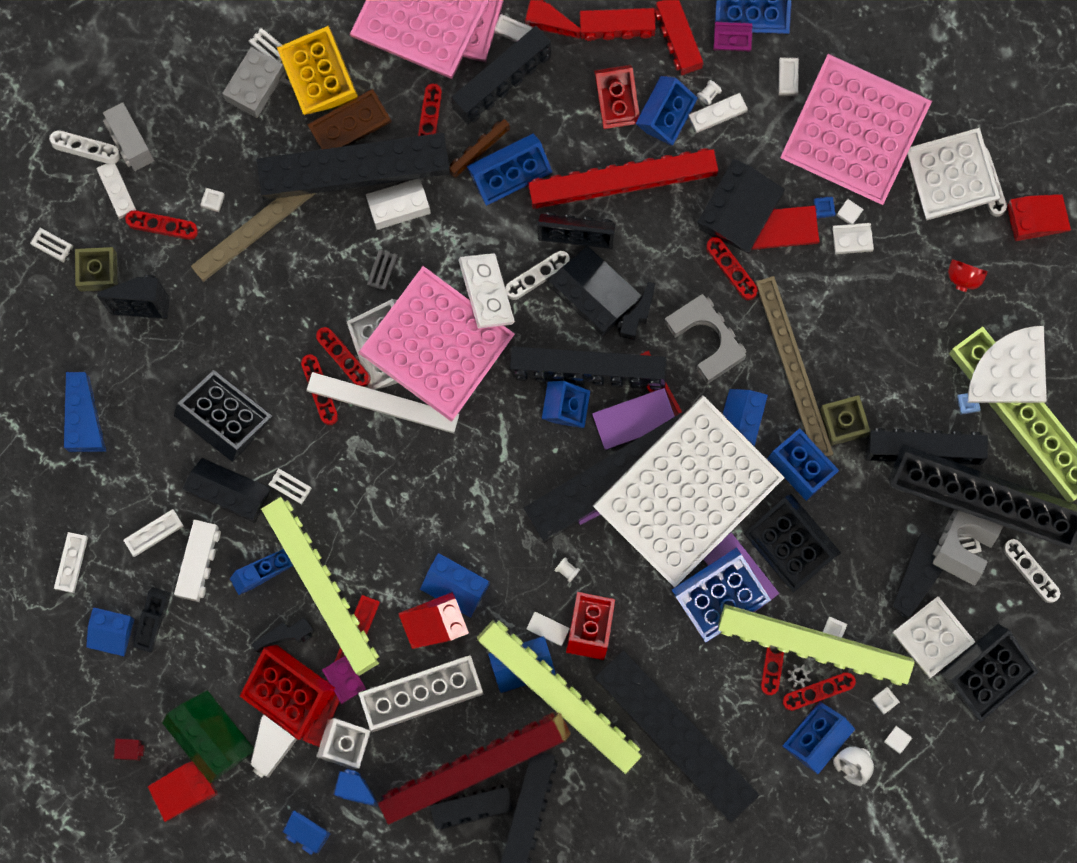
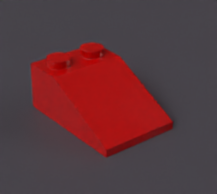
(617, 96)
(1038, 216)
(433, 622)
(590, 626)
(181, 791)

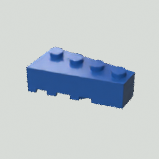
(82, 424)

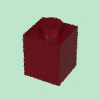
(128, 749)

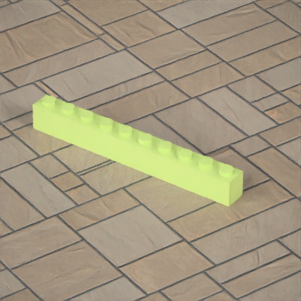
(320, 587)
(815, 644)

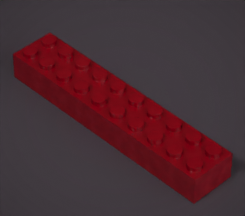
(476, 767)

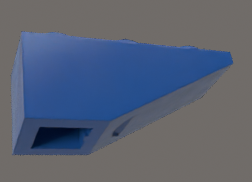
(260, 571)

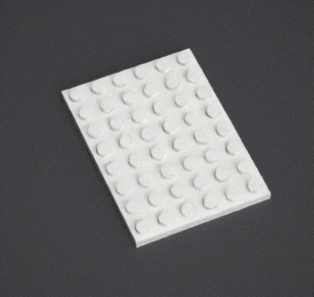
(688, 491)

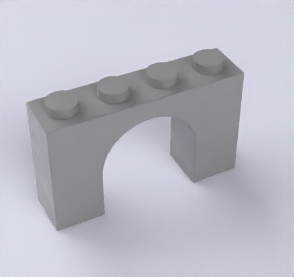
(701, 312)
(953, 556)

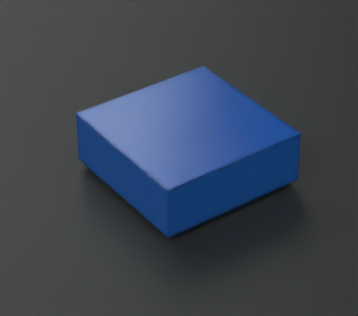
(824, 207)

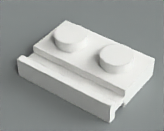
(852, 238)

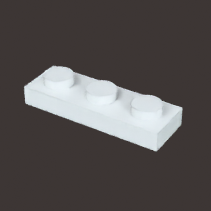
(717, 113)
(116, 189)
(153, 533)
(71, 562)

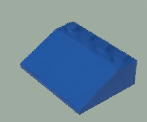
(765, 15)
(720, 583)

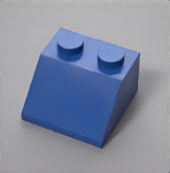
(566, 404)
(109, 631)
(306, 832)

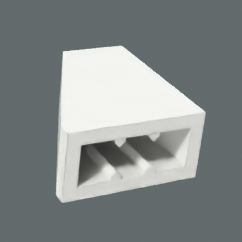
(270, 747)

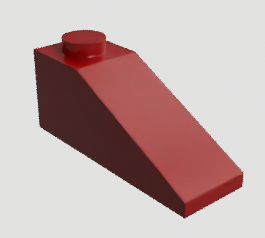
(550, 20)

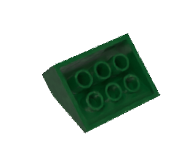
(207, 736)

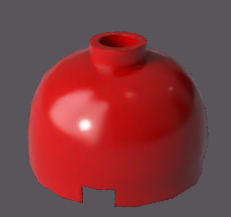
(965, 275)

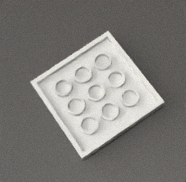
(953, 174)

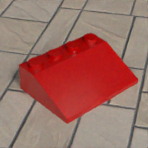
(286, 691)

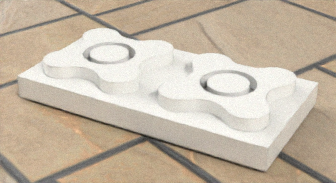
(486, 290)

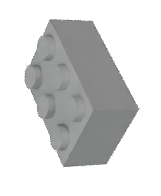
(253, 82)
(127, 137)

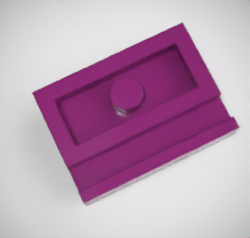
(733, 36)
(344, 679)

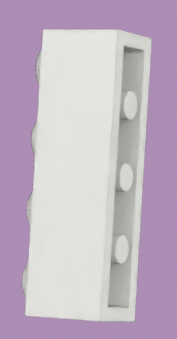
(197, 560)

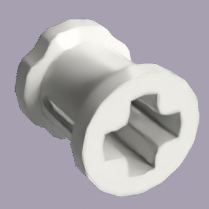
(709, 92)
(567, 569)

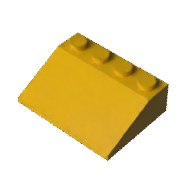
(317, 71)

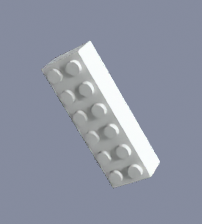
(420, 693)

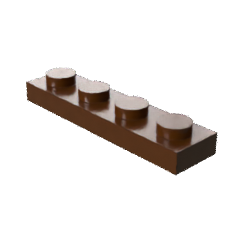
(485, 141)

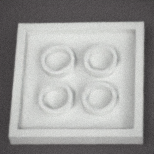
(933, 637)

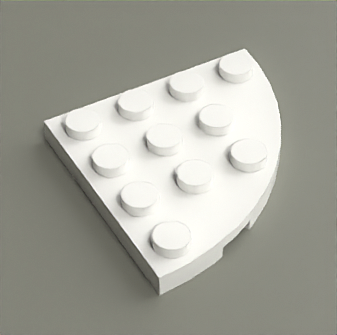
(1012, 370)

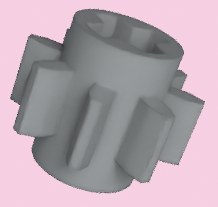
(793, 678)

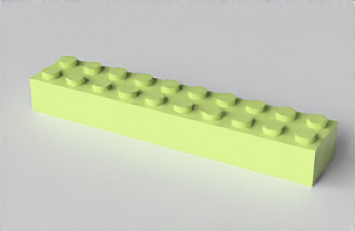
(1029, 422)
(561, 698)

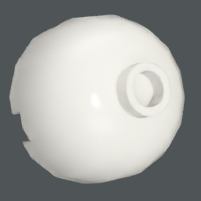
(856, 764)

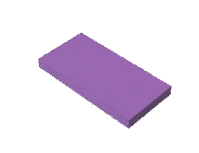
(632, 418)
(730, 543)

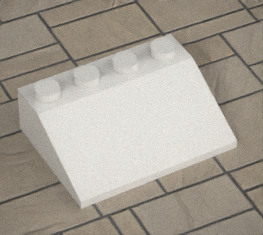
(360, 330)

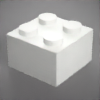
(343, 743)

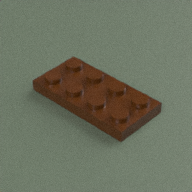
(350, 122)

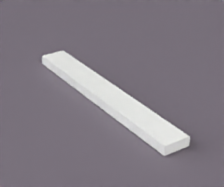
(380, 402)

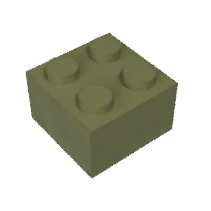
(95, 268)
(845, 420)

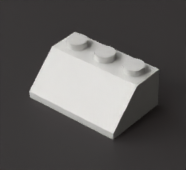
(398, 203)

